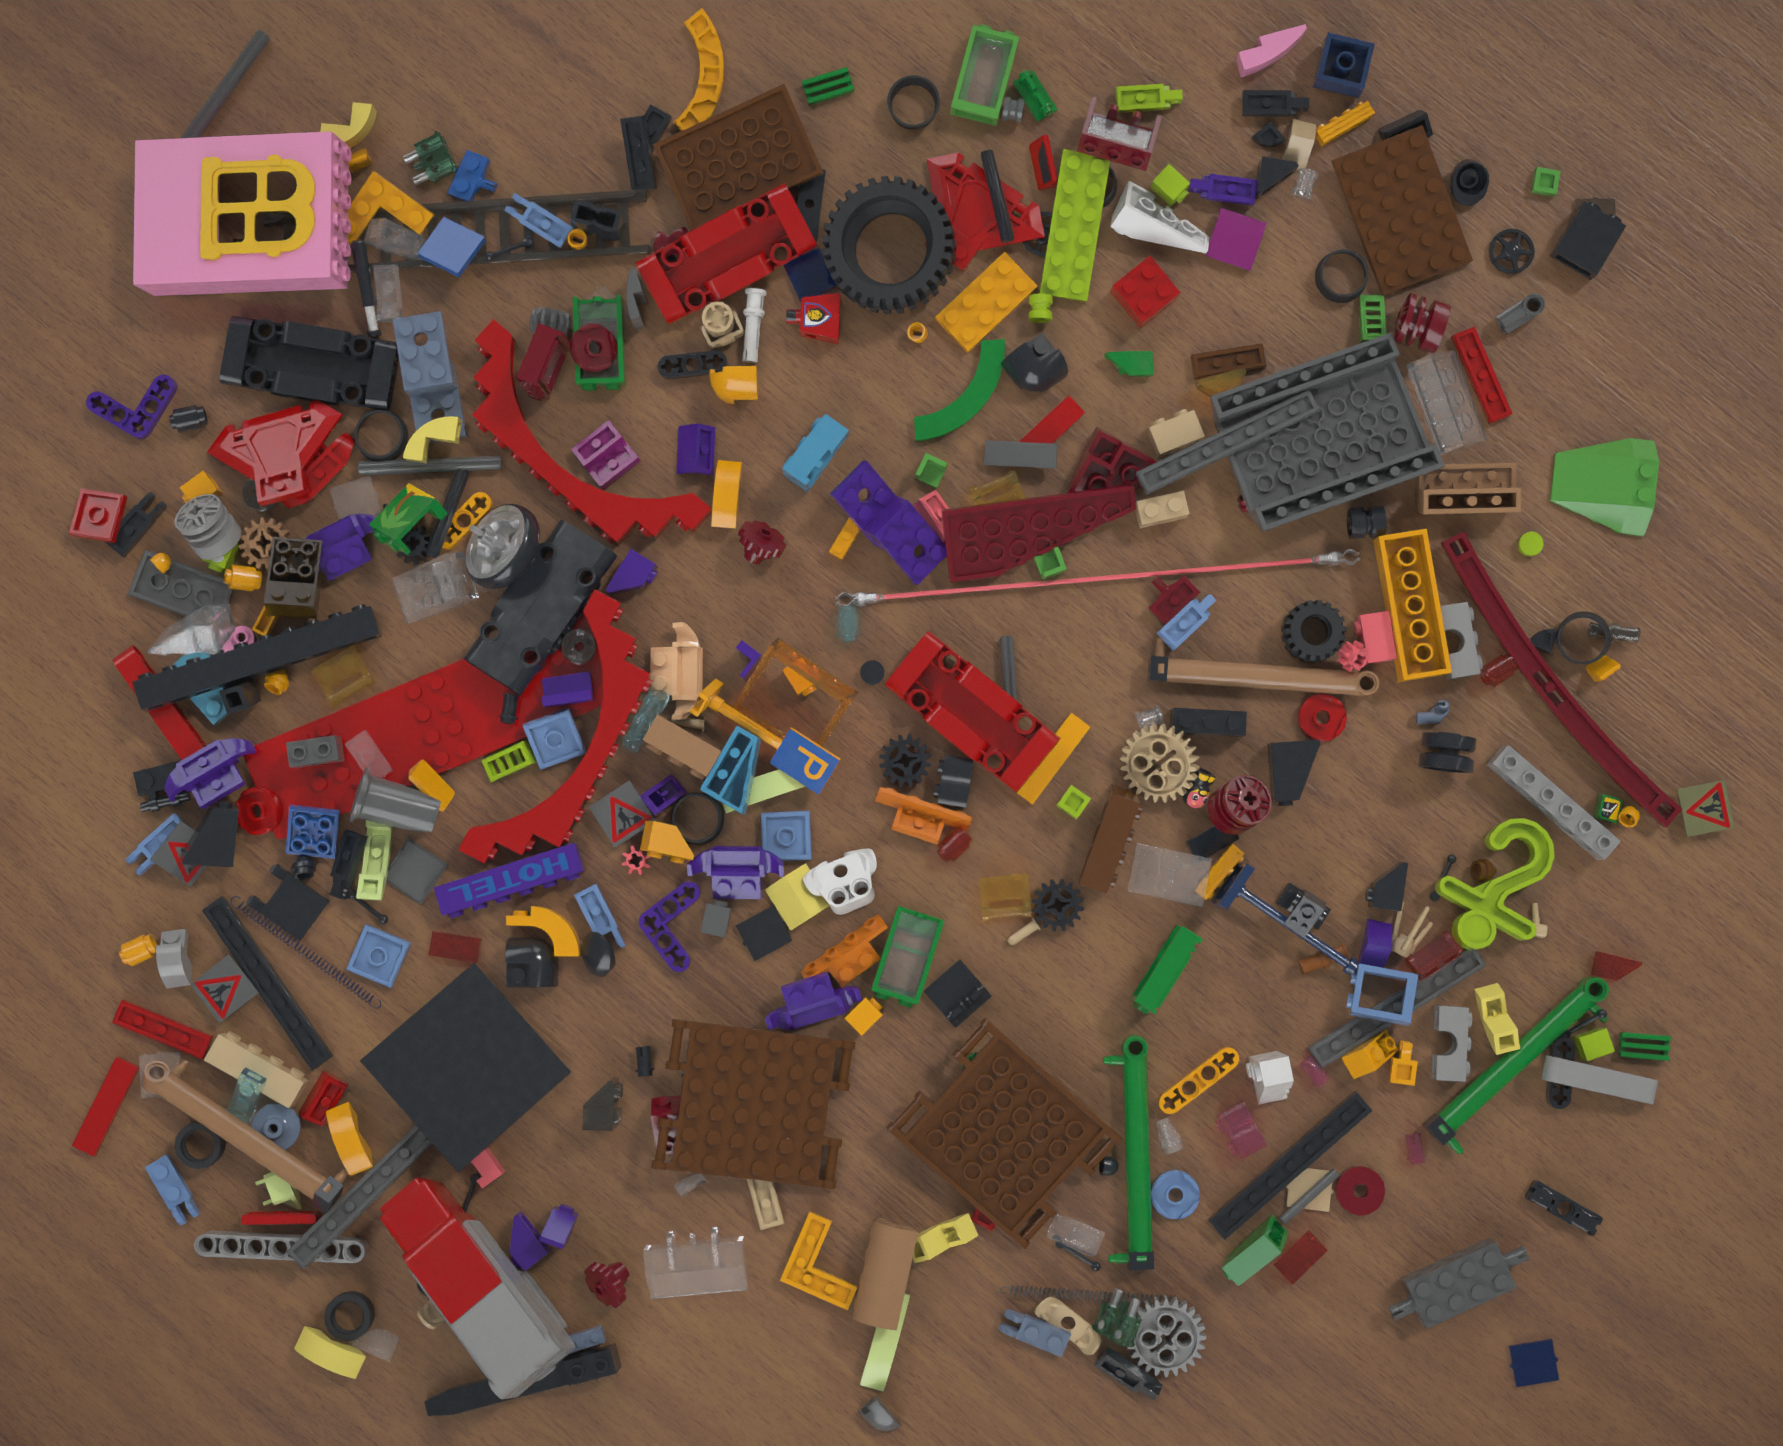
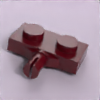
(1172, 598)

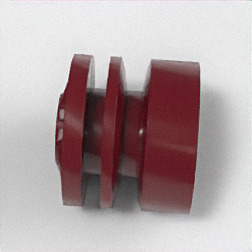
(1422, 323)
(1239, 805)

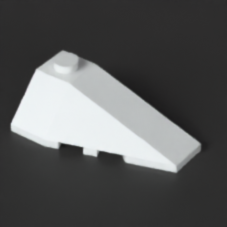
(1146, 220)

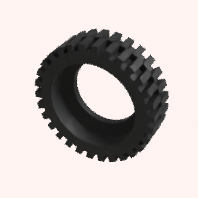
(865, 206)

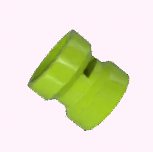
(1040, 308)

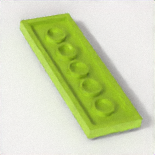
(1074, 226)

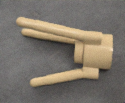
(1405, 944)

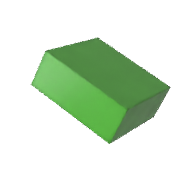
(1545, 181)

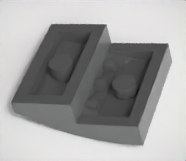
(635, 296)

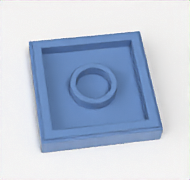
(554, 738)
(787, 834)
(378, 956)

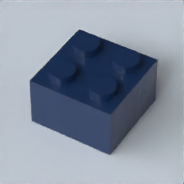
(1343, 65)

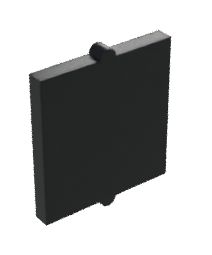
(764, 933)

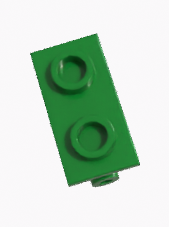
(1034, 95)

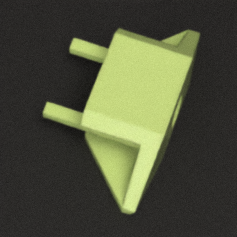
(280, 1191)

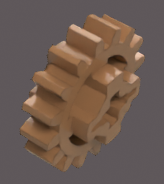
(256, 544)

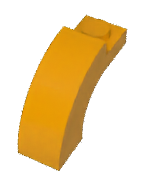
(557, 926)

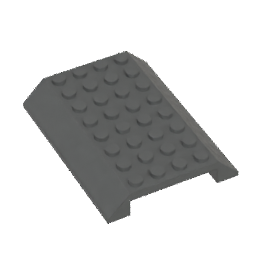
(1350, 448)

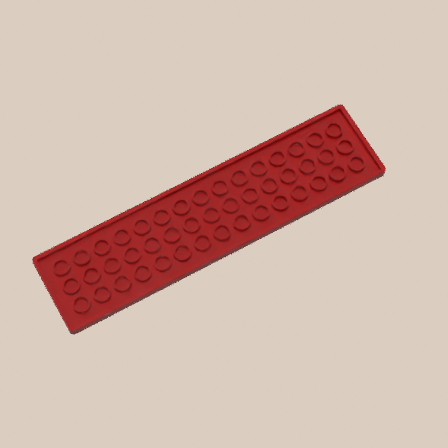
(433, 718)

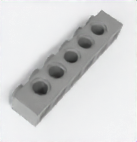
(1553, 802)

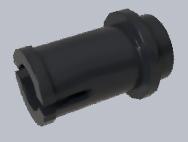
(509, 709)
(644, 1061)

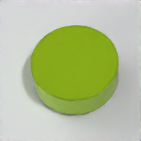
(1530, 544)

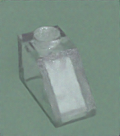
(393, 238)
(387, 293)
(1075, 1235)

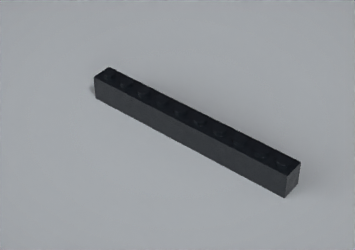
(256, 658)

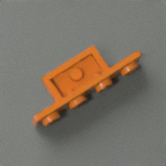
(919, 817)
(850, 955)

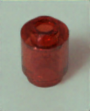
(1498, 670)
(954, 845)

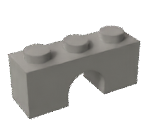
(1458, 620)
(1453, 1063)

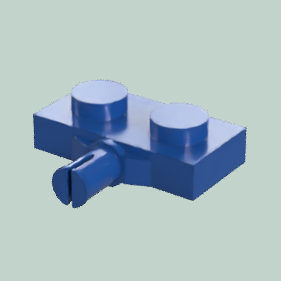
(471, 177)

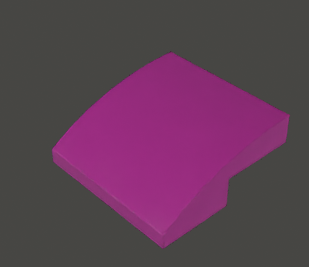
(1235, 239)
(605, 455)

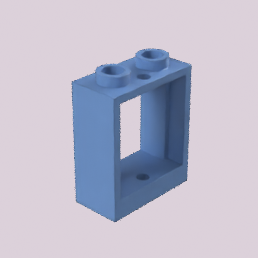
(1408, 997)

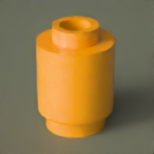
(243, 578)
(138, 950)

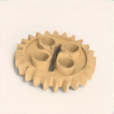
(1173, 780)

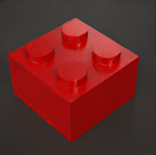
(1145, 292)

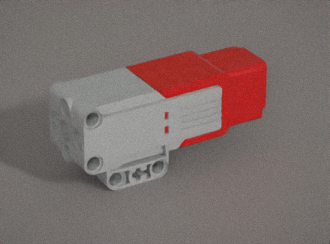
(476, 1288)

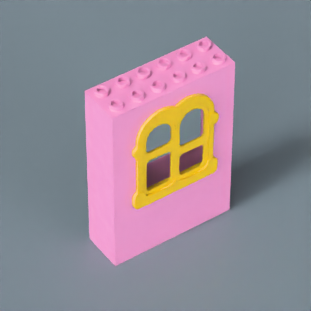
(180, 212)

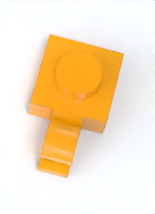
(1403, 1068)

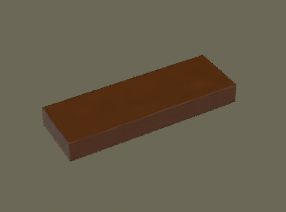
(1227, 360)

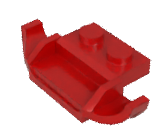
(323, 468)

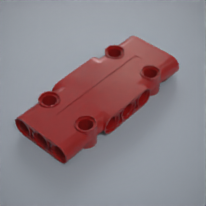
(726, 254)
(972, 711)

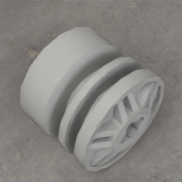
(207, 526)

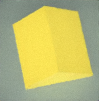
(794, 899)

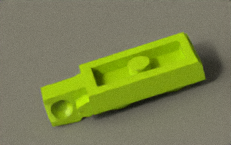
(1146, 97)

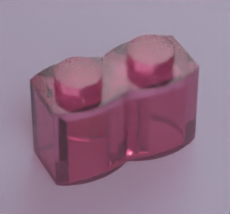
(1241, 1130)

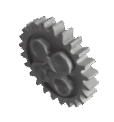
(1182, 1350)

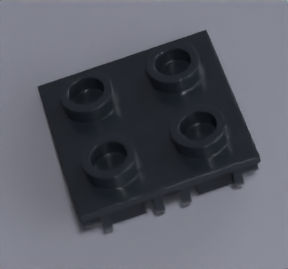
(957, 993)

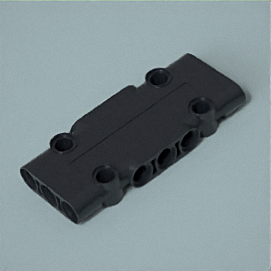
(309, 363)
(540, 607)

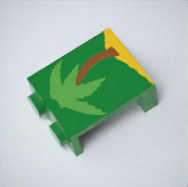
(402, 515)

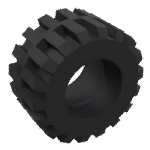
(1331, 621)

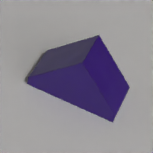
(663, 795)
(1376, 943)

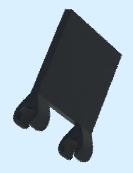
(292, 905)

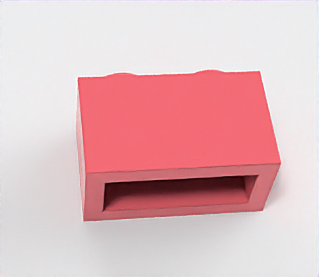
(1376, 636)

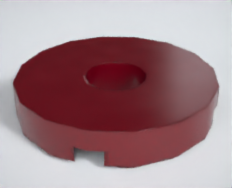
(580, 347)
(1374, 1190)

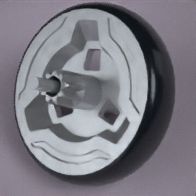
(506, 534)

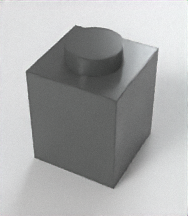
(716, 918)

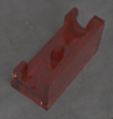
(1434, 956)
(1300, 1257)

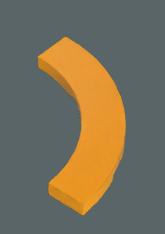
(711, 71)

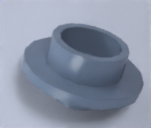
(286, 1121)

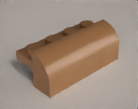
(1469, 489)
(884, 1274)

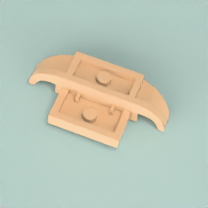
(679, 670)

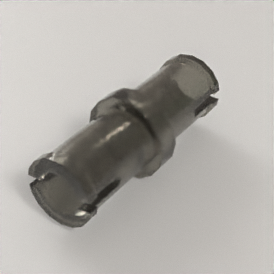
(1617, 632)

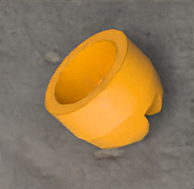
(580, 235)
(918, 328)
(161, 562)
(1632, 820)

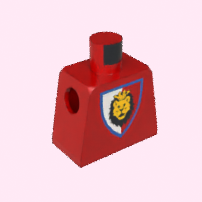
(818, 317)

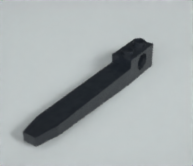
(569, 1371)

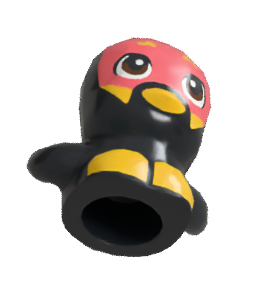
(1198, 794)

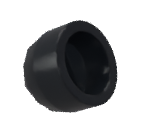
(1108, 1166)

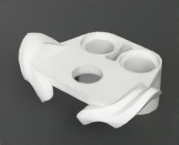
(824, 883)

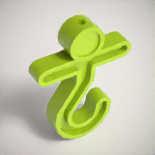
(1486, 902)

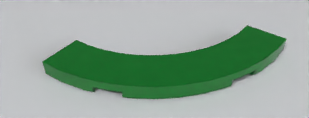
(970, 401)

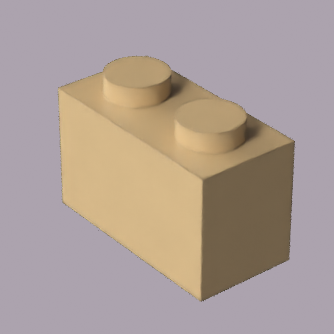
(1175, 433)
(1161, 509)

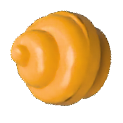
(277, 682)

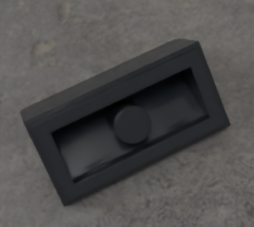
(1405, 124)
(1210, 842)

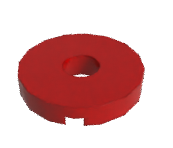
(1309, 724)
(270, 809)

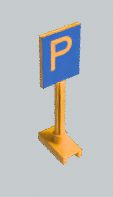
(795, 753)

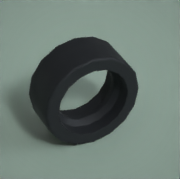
(186, 1158)
(330, 1321)

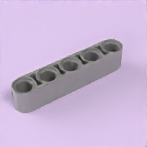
(1599, 1079)

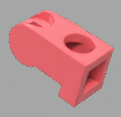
(487, 1167)

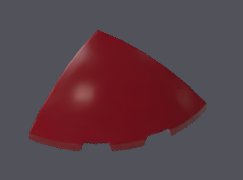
(1108, 463)

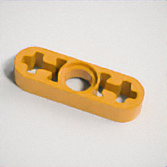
(471, 502)

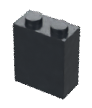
(1588, 240)

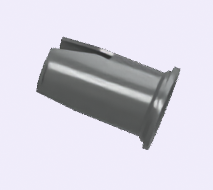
(393, 804)

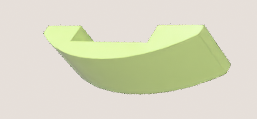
(770, 786)
(375, 862)
(882, 1353)

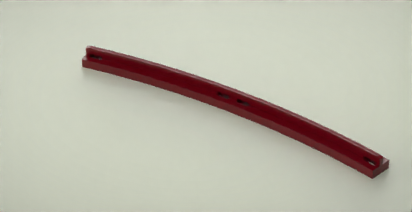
(1568, 711)

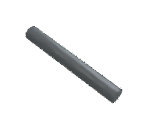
(1310, 1195)

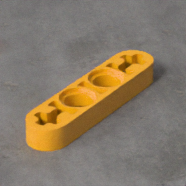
(1200, 1083)

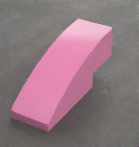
(1268, 50)

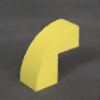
(361, 123)
(440, 429)
(1496, 1022)
(943, 1236)
(329, 1354)

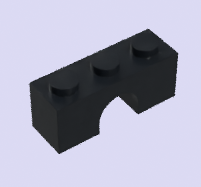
(1208, 721)

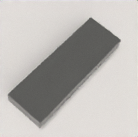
(1021, 454)

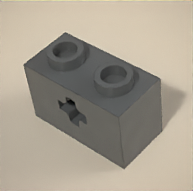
(315, 751)

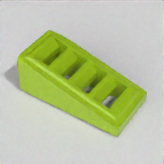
(527, 753)

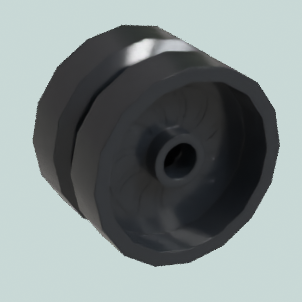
(1447, 752)

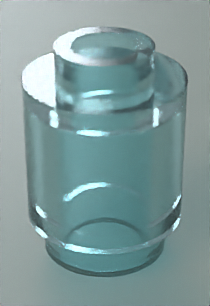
(848, 623)

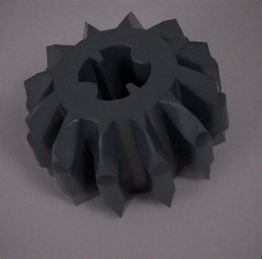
(420, 550)

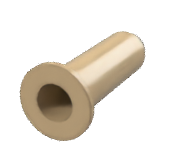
(691, 722)
(1023, 932)

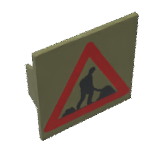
(1705, 808)

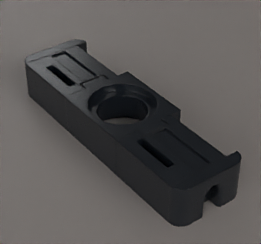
(1550, 1198)

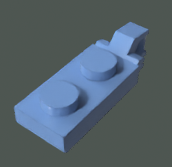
(1186, 622)

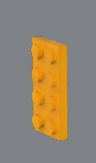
(986, 302)

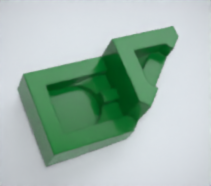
(1132, 362)

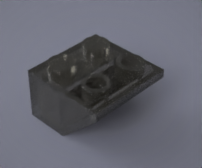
(602, 1109)

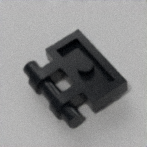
(152, 781)

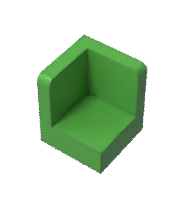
(931, 471)
(1050, 564)

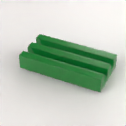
(826, 77)
(1665, 1047)

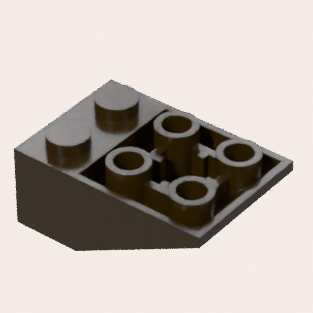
(294, 578)

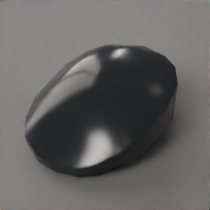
(1469, 182)
(597, 954)

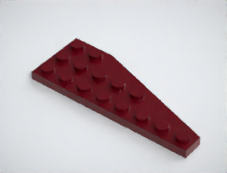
(1006, 534)

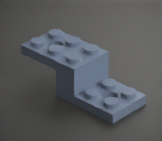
(427, 369)

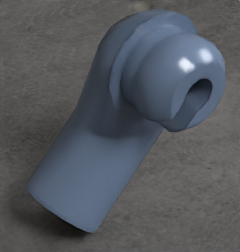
(1435, 715)

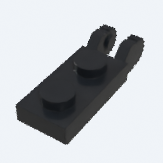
(136, 524)

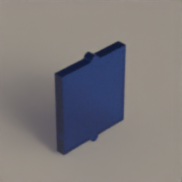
(809, 274)
(1533, 1362)

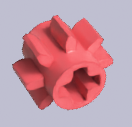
(1352, 656)
(630, 856)

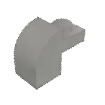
(173, 960)

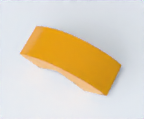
(726, 494)
(347, 1139)

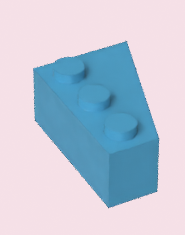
(734, 771)

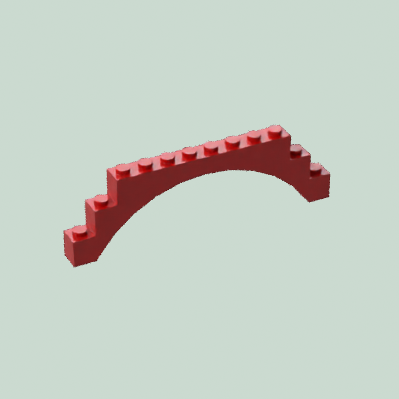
(609, 511)
(621, 693)

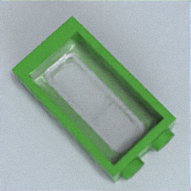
(984, 74)

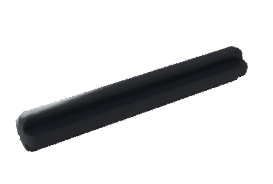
(997, 196)
(450, 506)

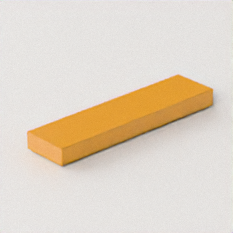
(1071, 733)

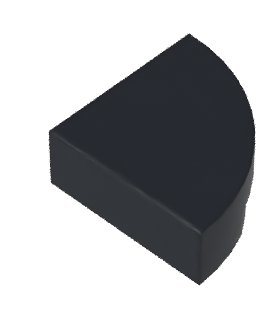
(1268, 136)
(1544, 640)

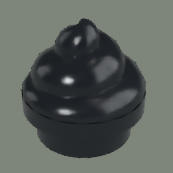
(303, 868)

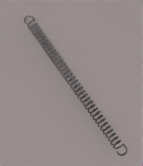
(1103, 1297)

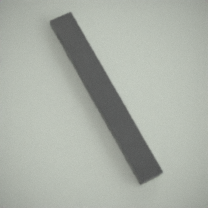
(1227, 442)
(1361, 1029)
(359, 1198)

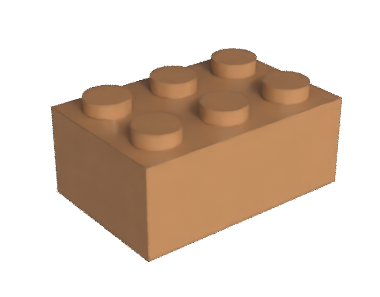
(681, 747)

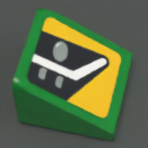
(1607, 808)

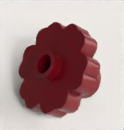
(760, 541)
(607, 1282)

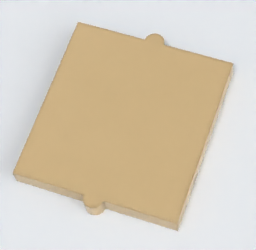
(1305, 1182)

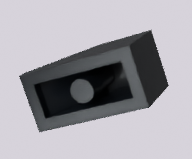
(1388, 889)

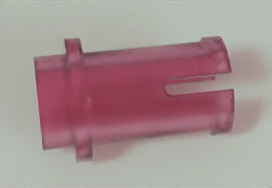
(1315, 1072)
(1415, 1150)

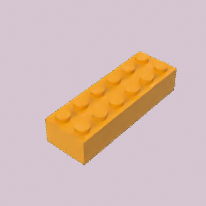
(1413, 605)

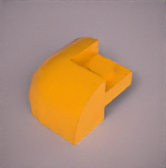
(735, 383)

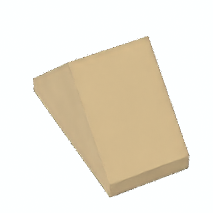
(1300, 142)

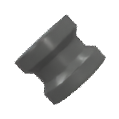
(1013, 109)

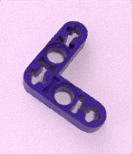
(134, 417)
(663, 918)

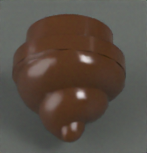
(1482, 870)

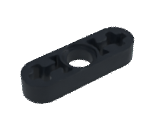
(675, 372)
(1553, 1090)

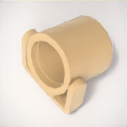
(719, 323)

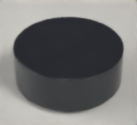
(872, 672)

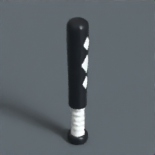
(364, 280)

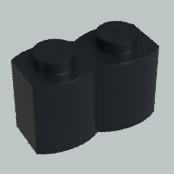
(593, 220)
(955, 781)

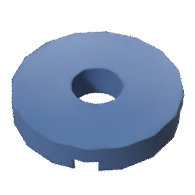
(1175, 1209)

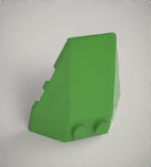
(1609, 483)

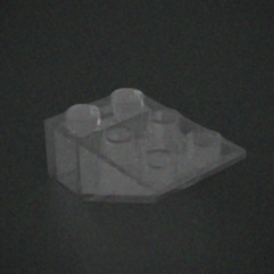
(434, 587)
(200, 631)
(1169, 875)

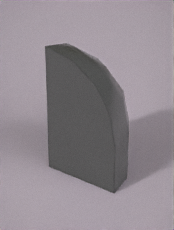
(879, 1415)

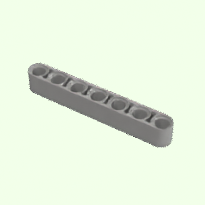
(270, 1249)

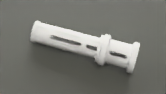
(753, 315)

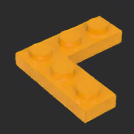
(379, 193)
(800, 1270)

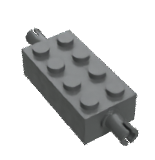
(1458, 1282)

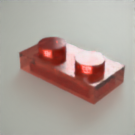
(455, 946)

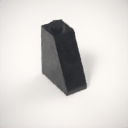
(1290, 768)
(214, 837)

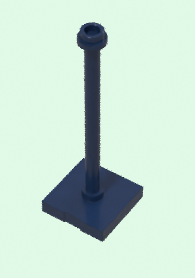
(1236, 887)

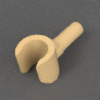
(1541, 929)

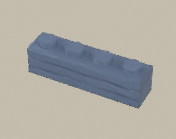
(588, 1337)

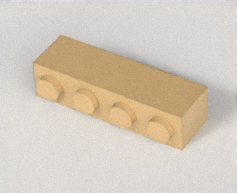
(233, 1056)

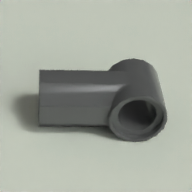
(1519, 313)

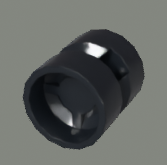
(1368, 522)

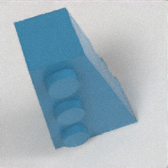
(815, 452)

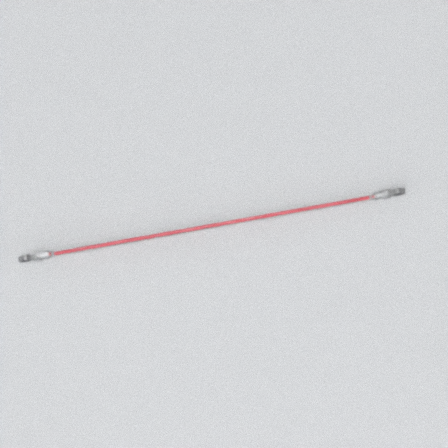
(1332, 558)

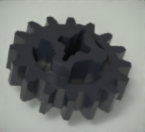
(902, 748)
(1060, 916)

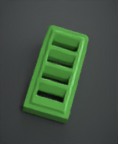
(1363, 326)

